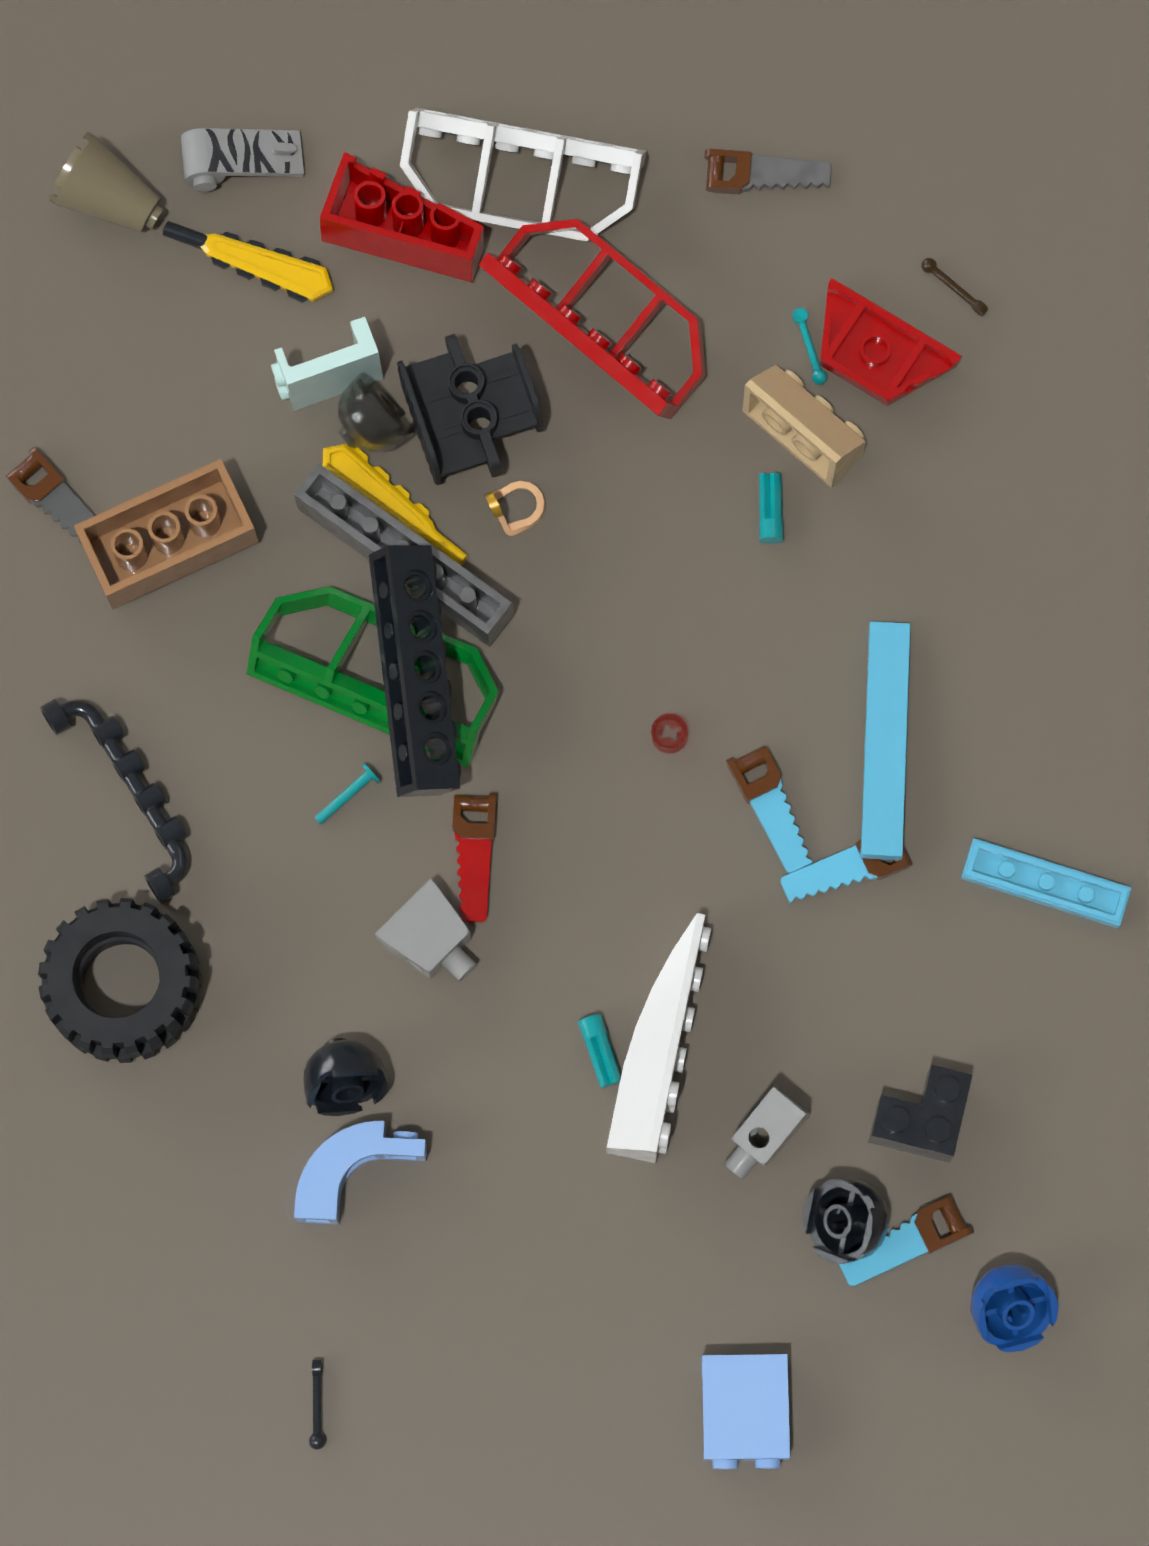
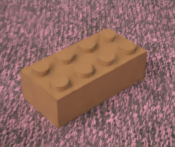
(166, 533)

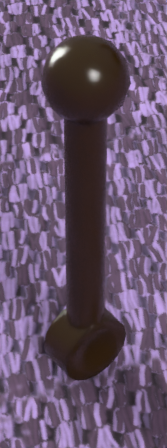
(929, 266)

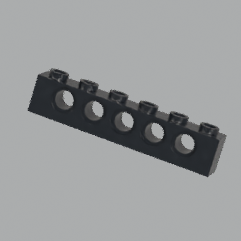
(403, 687)

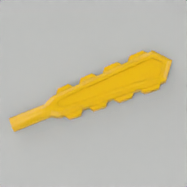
(373, 483)

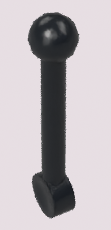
(317, 1440)

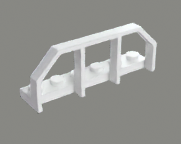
(509, 139)

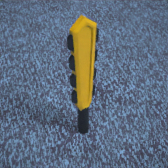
(277, 269)

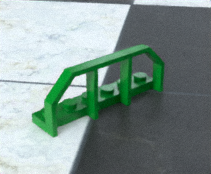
(343, 692)

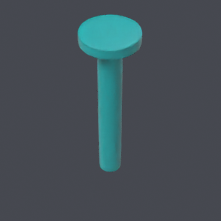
(347, 794)

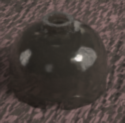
(371, 417)

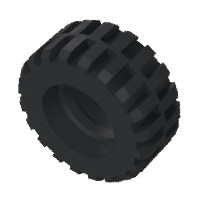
(89, 936)

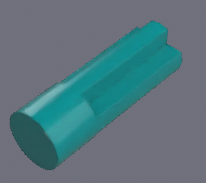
(770, 508)
(600, 1050)

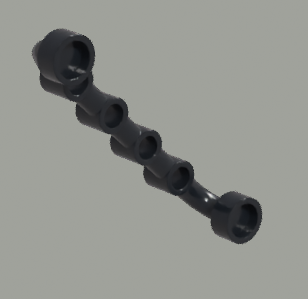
(148, 798)

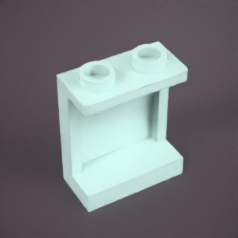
(330, 373)

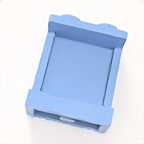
(745, 1410)

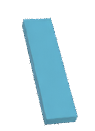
(1046, 883)

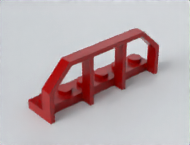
(593, 343)

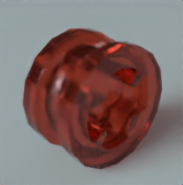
(665, 745)

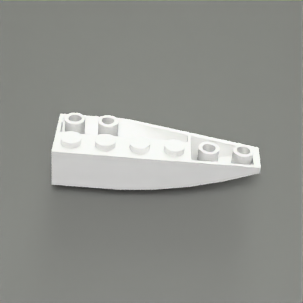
(655, 1053)

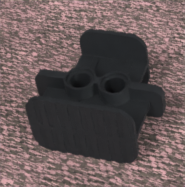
(444, 413)

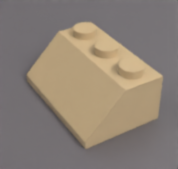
(803, 423)

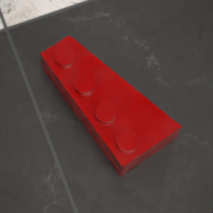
(398, 224)

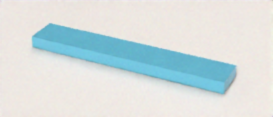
(885, 741)

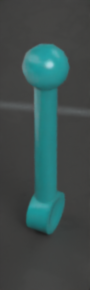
(800, 318)

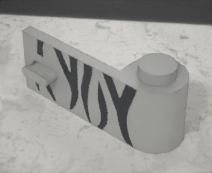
(218, 153)

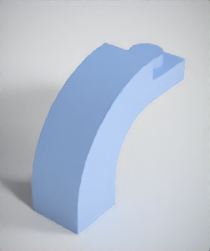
(338, 1157)

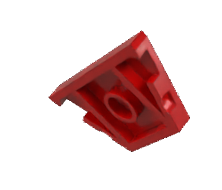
(878, 348)

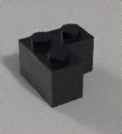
(928, 1127)

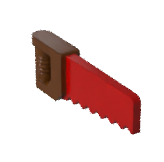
(475, 854)

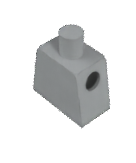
(428, 934)
(781, 1120)

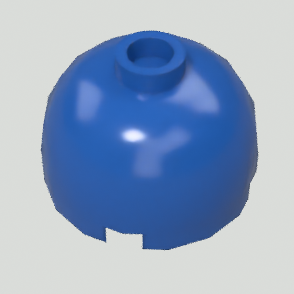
(1013, 1307)

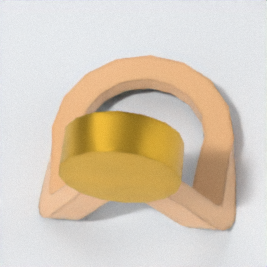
(521, 525)

